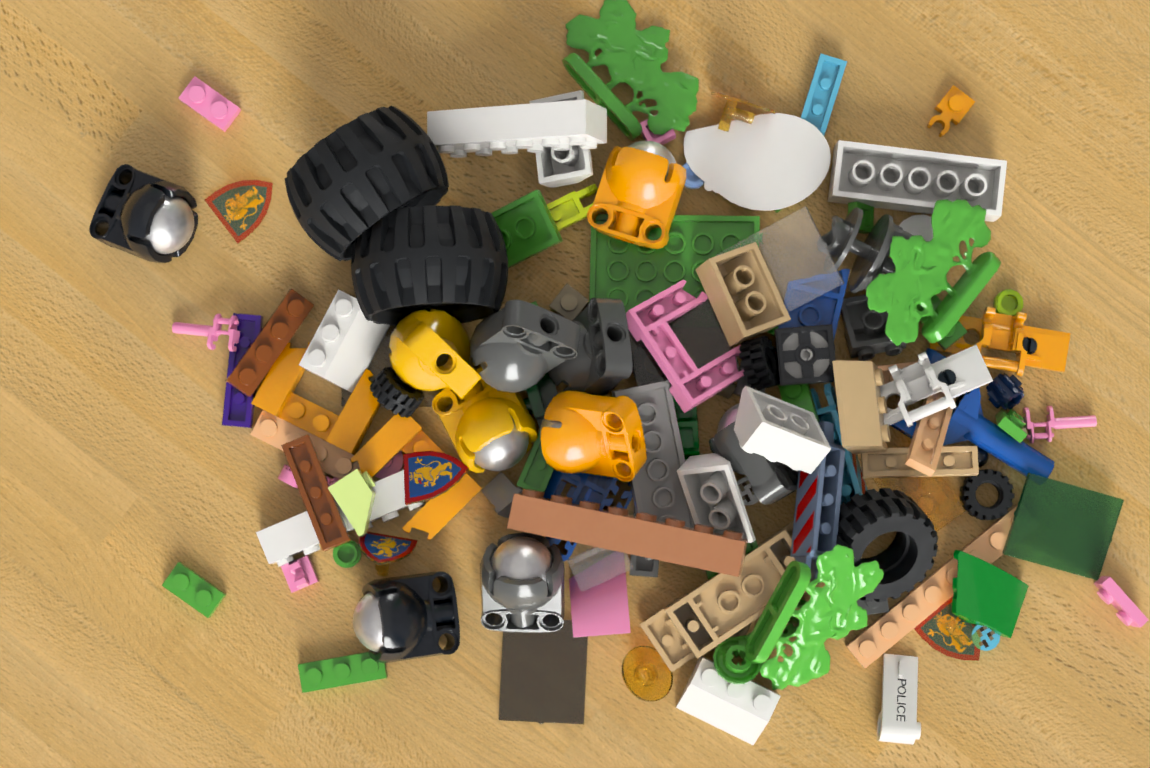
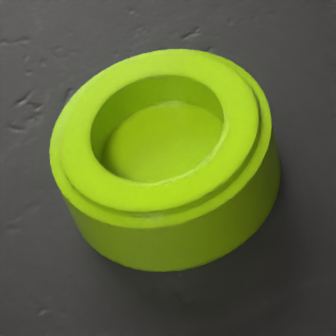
(1008, 302)

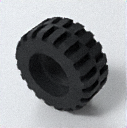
(908, 554)

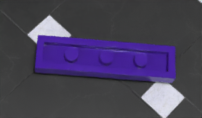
(237, 406)

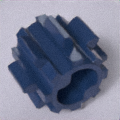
(1005, 391)

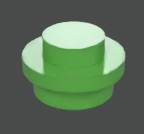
(347, 554)

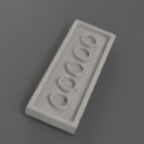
(657, 485)

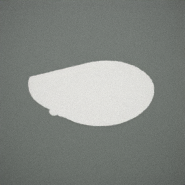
(760, 163)

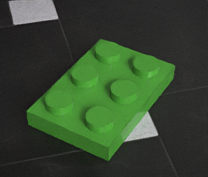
(526, 227)

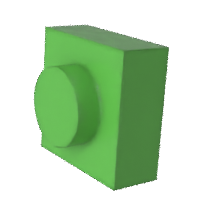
(868, 216)

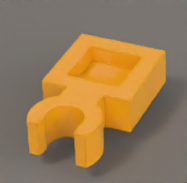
(952, 108)

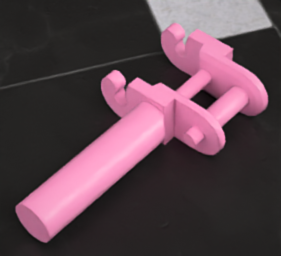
(212, 331)
(1056, 423)

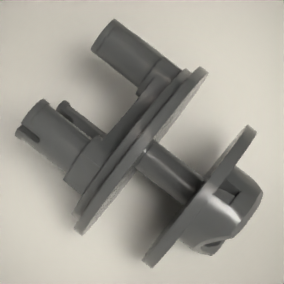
(871, 254)

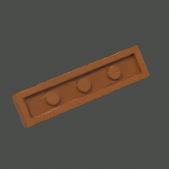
(270, 343)
(315, 493)

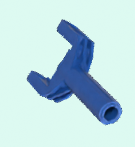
(970, 424)

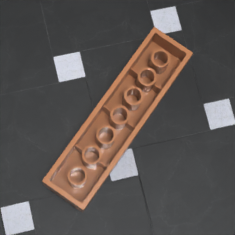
(626, 533)

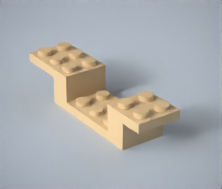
(720, 605)

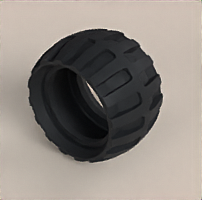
(362, 176)
(429, 261)

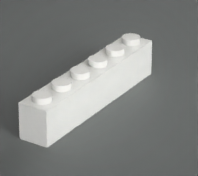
(298, 534)

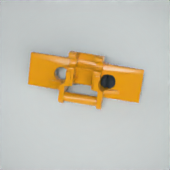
(1007, 333)

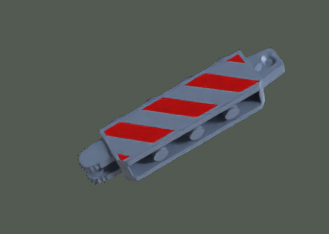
(818, 505)

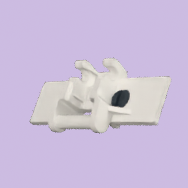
(922, 379)

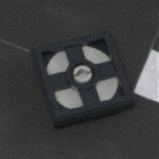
(805, 354)

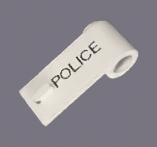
(898, 714)

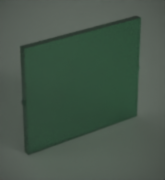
(1063, 526)

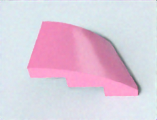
(600, 608)

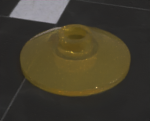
(657, 675)

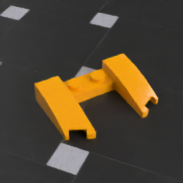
(278, 398)
(406, 436)

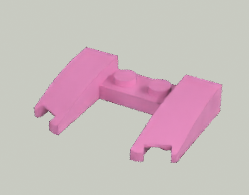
(651, 325)

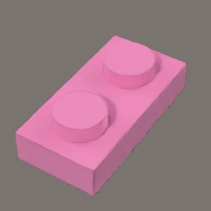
(209, 104)
(1114, 595)

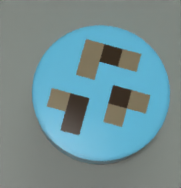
(988, 638)

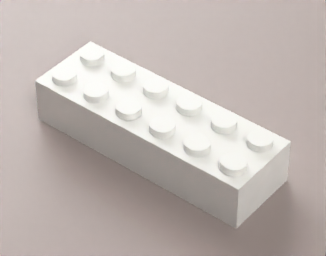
(518, 127)
(914, 178)

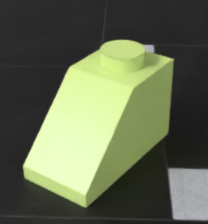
(355, 498)

